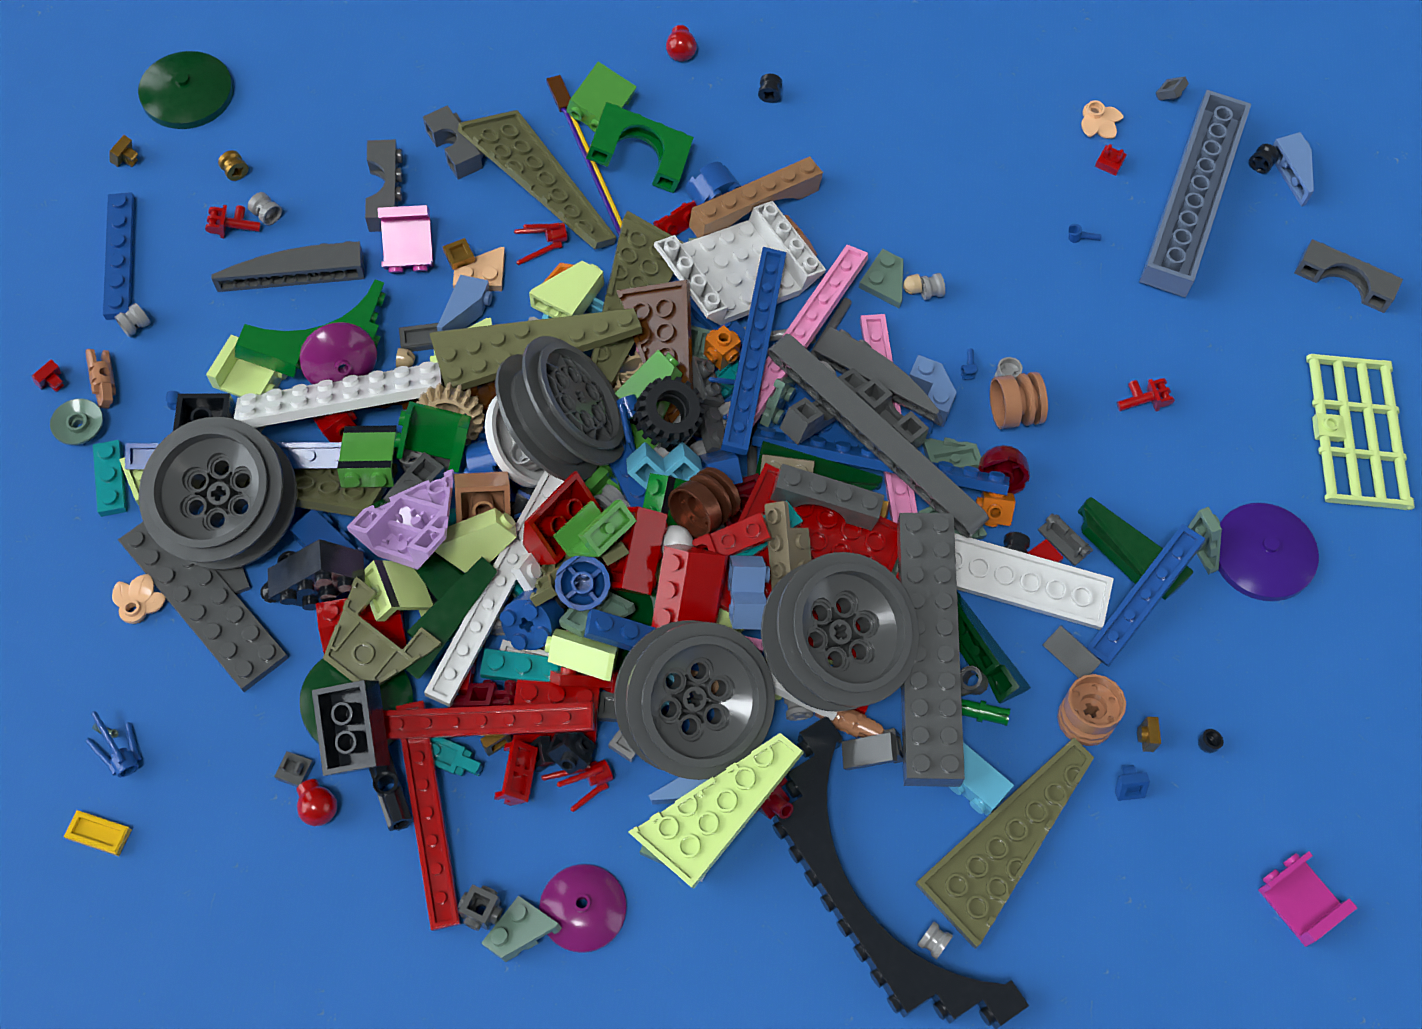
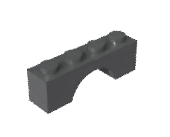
(383, 161)
(1374, 285)
(808, 418)
(855, 504)

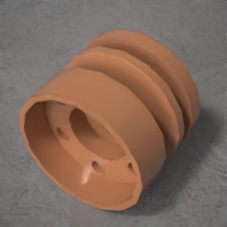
(1018, 400)
(1091, 709)

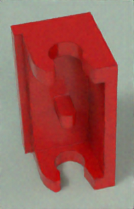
(518, 773)

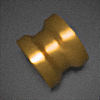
(233, 165)

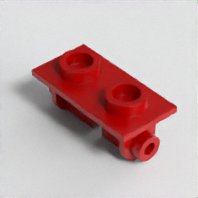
(677, 221)

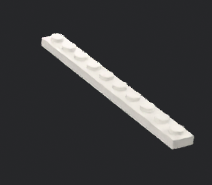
(487, 608)

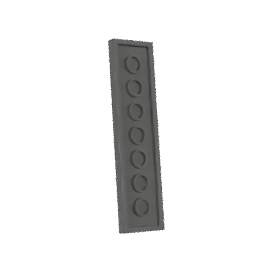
(209, 610)

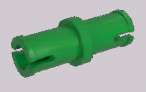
(986, 712)

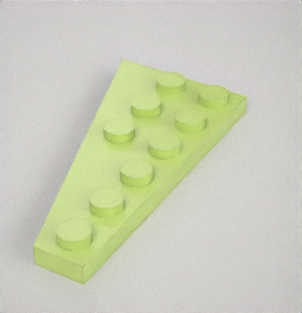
(708, 818)

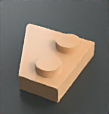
(487, 267)

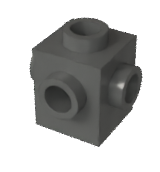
(477, 898)

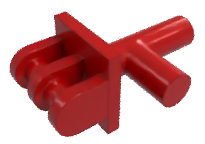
(219, 220)
(1152, 395)

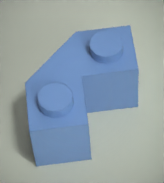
(935, 383)
(746, 586)

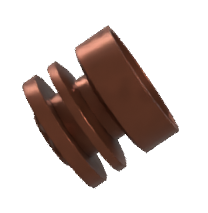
(704, 502)

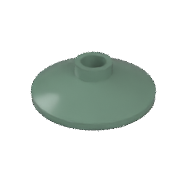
(70, 415)

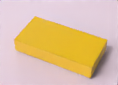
(97, 833)

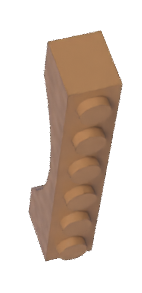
(789, 182)

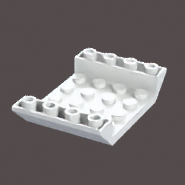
(726, 263)

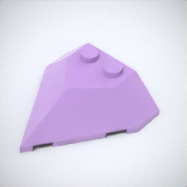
(409, 525)

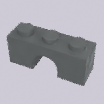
(461, 156)
(880, 400)

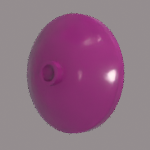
(334, 346)
(586, 927)

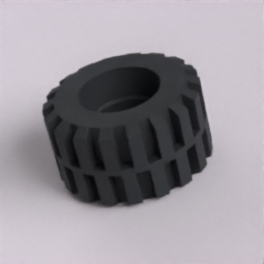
(679, 395)

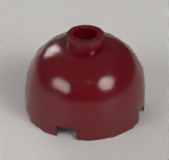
(1009, 462)

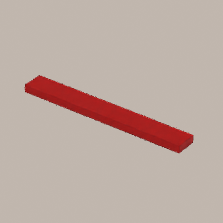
(489, 720)
(430, 830)

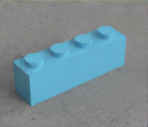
(982, 783)

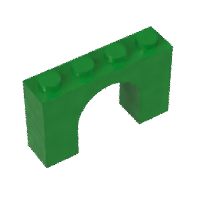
(670, 145)

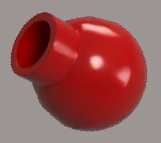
(681, 44)
(315, 803)

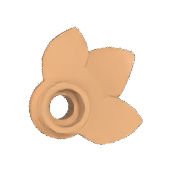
(1100, 120)
(139, 595)

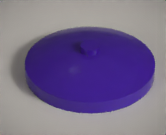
(1267, 552)

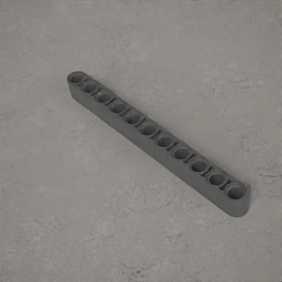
(877, 435)

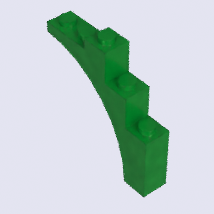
(281, 349)

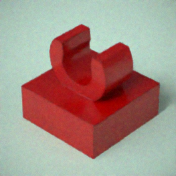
(1111, 160)
(48, 375)

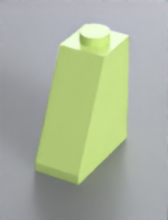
(568, 291)
(477, 537)
(582, 654)

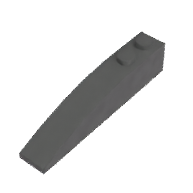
(295, 267)
(845, 353)

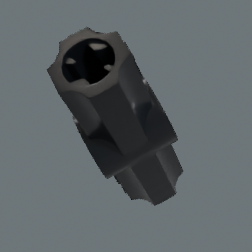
(392, 801)

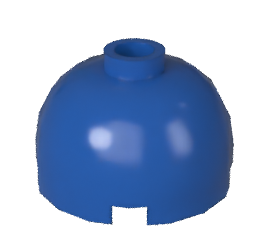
(582, 583)

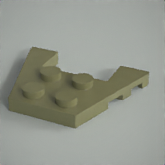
(546, 584)
(363, 651)

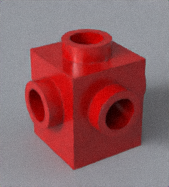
(333, 424)

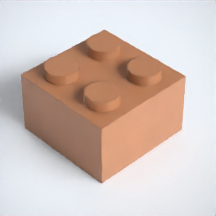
(480, 493)

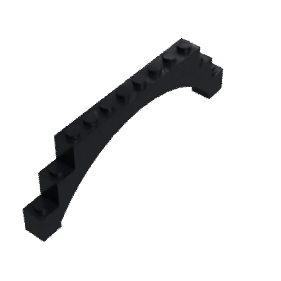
(903, 974)

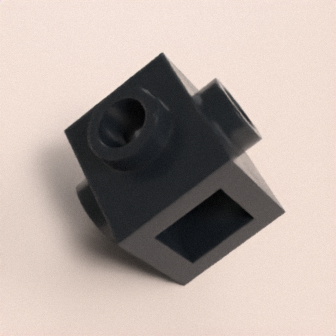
(571, 751)

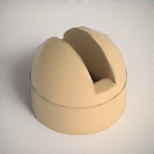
(913, 284)
(404, 357)

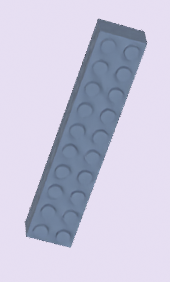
(1195, 194)

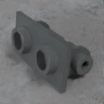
(1065, 539)

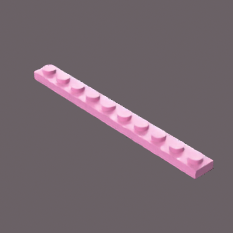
(814, 314)
(898, 492)

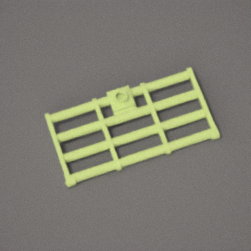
(1339, 428)

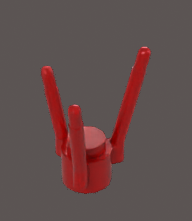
(554, 233)
(596, 773)

